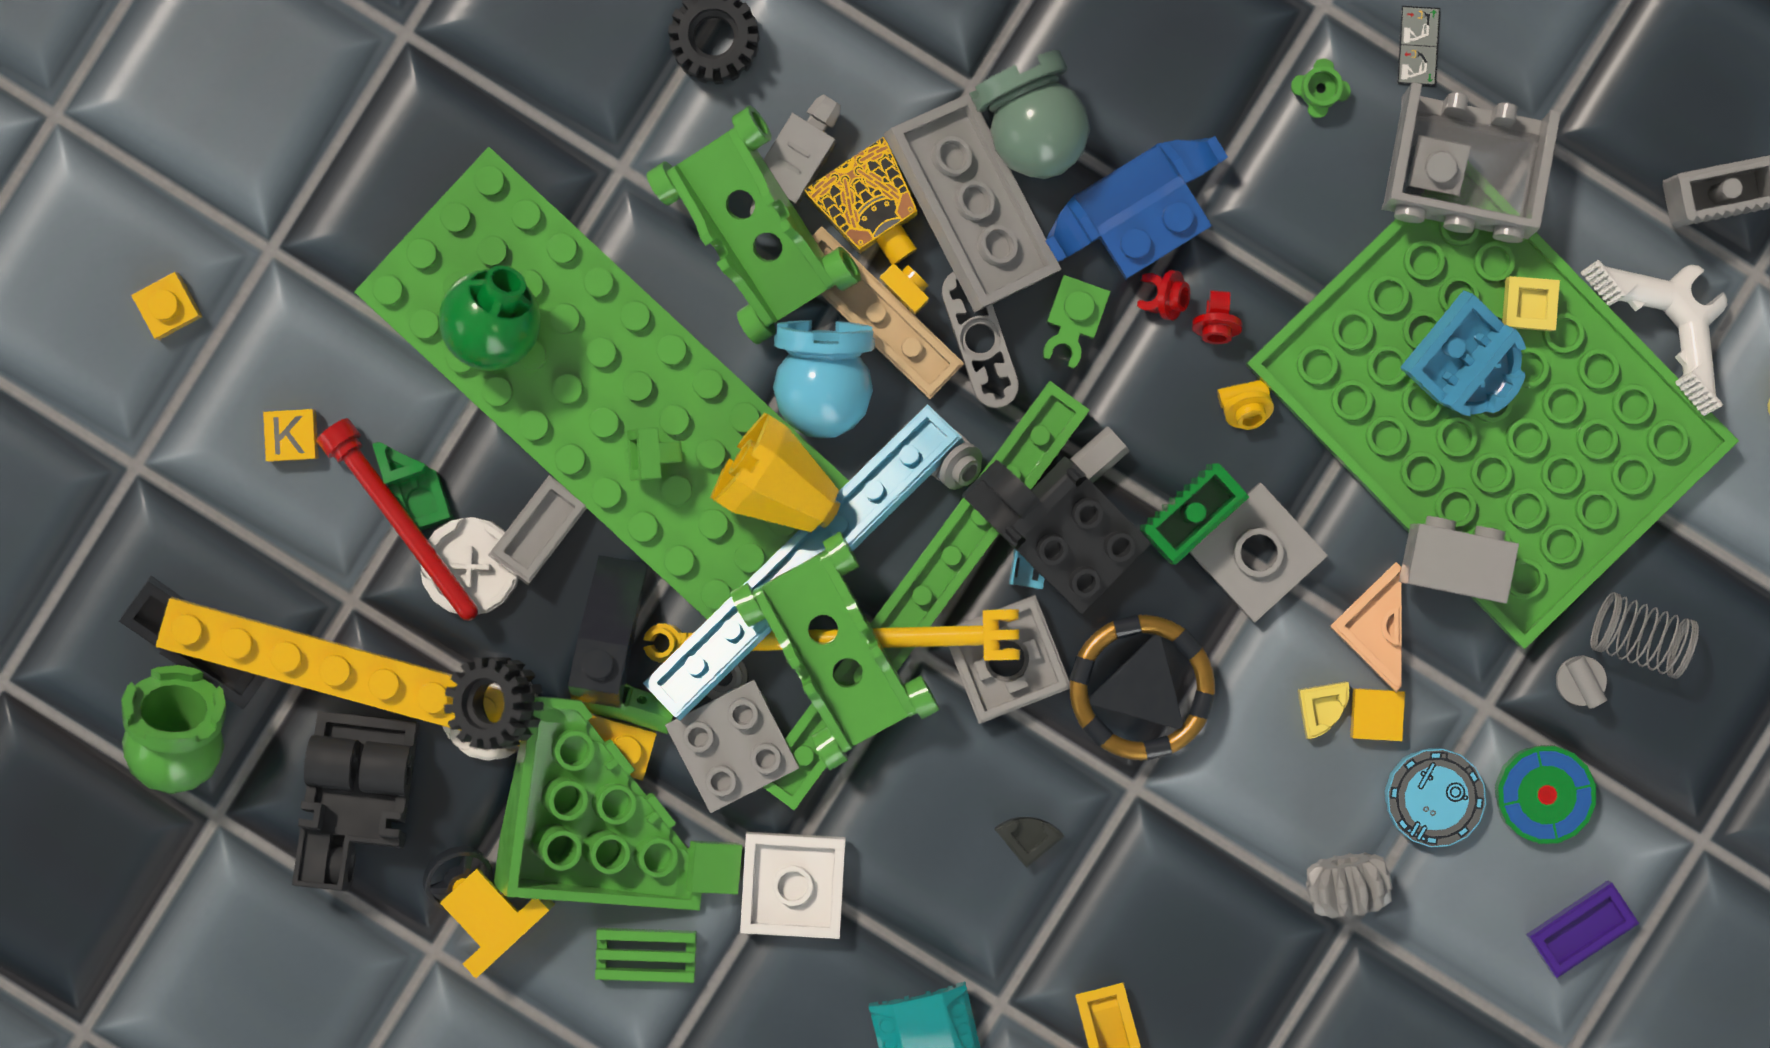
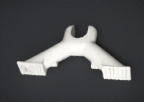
(1684, 311)

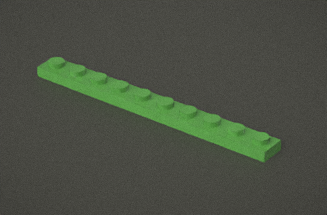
(941, 568)

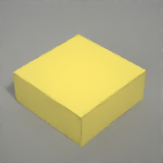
(1531, 303)

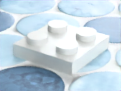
(792, 885)

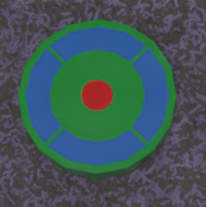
(1545, 794)

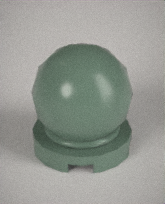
(1036, 120)

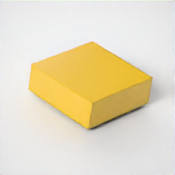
(1377, 714)

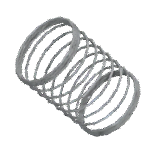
(1680, 630)

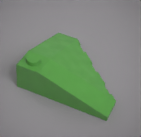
(583, 823)

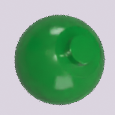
(490, 318)

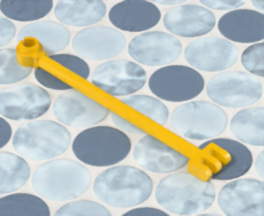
(977, 635)

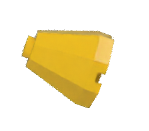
(776, 480)

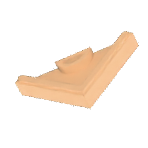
(1375, 627)

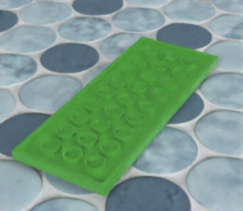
(597, 370)

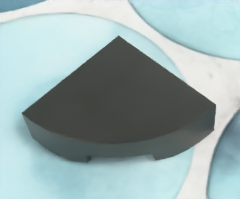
(1029, 837)

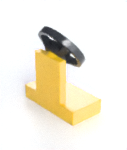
(480, 906)

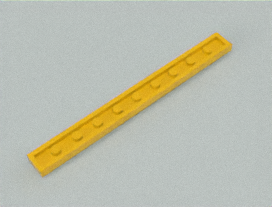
(347, 671)

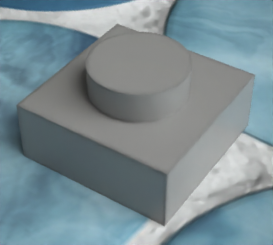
(1439, 165)

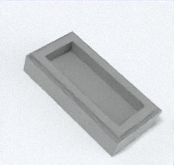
(537, 530)

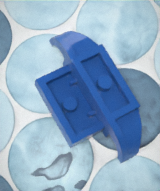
(1140, 207)

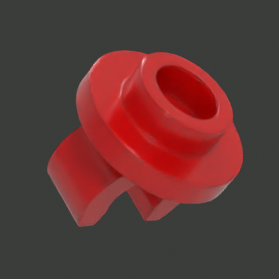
(1172, 294)
(1217, 324)

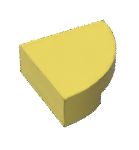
(1322, 707)

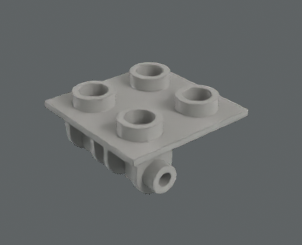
(732, 746)

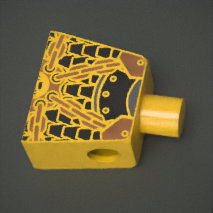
(868, 202)

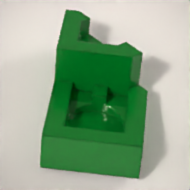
(414, 486)

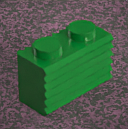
(1194, 513)

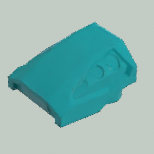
(926, 1020)

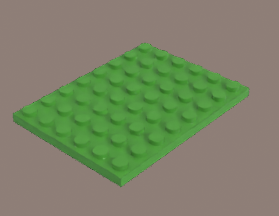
(1565, 468)

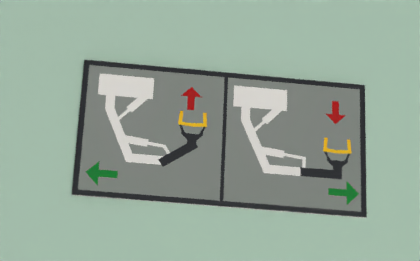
(1418, 45)

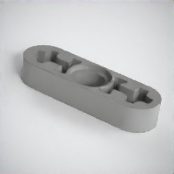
(980, 378)

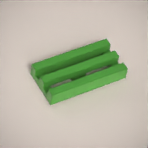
(603, 954)

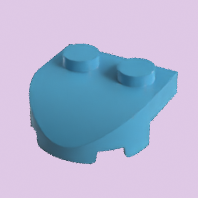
(1469, 359)

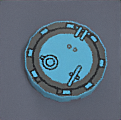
(1435, 797)

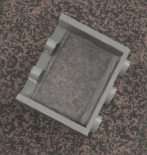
(1503, 174)

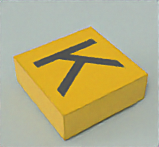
(290, 435)

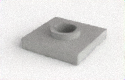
(1251, 589)
(1037, 679)

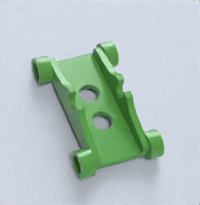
(705, 186)
(848, 711)

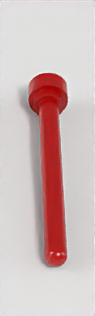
(343, 444)

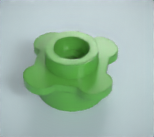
(1335, 88)

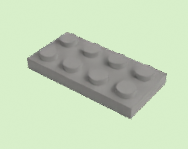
(972, 202)

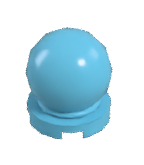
(823, 380)

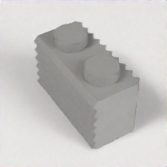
(1718, 191)

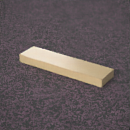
(895, 329)

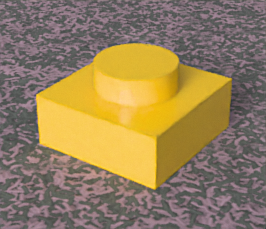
(906, 287)
(166, 305)

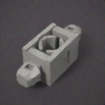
(803, 149)

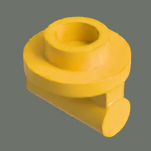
(1246, 404)

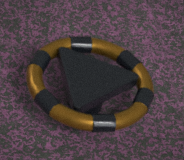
(1142, 687)

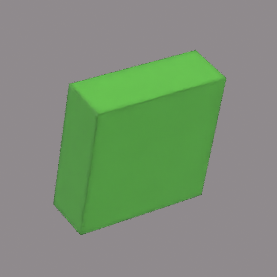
(714, 867)

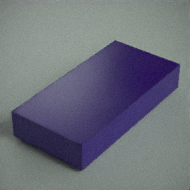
(1582, 929)

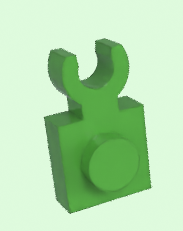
(1076, 313)

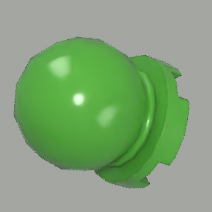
(173, 728)

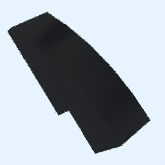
(145, 618)

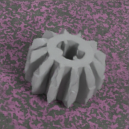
(1349, 885)

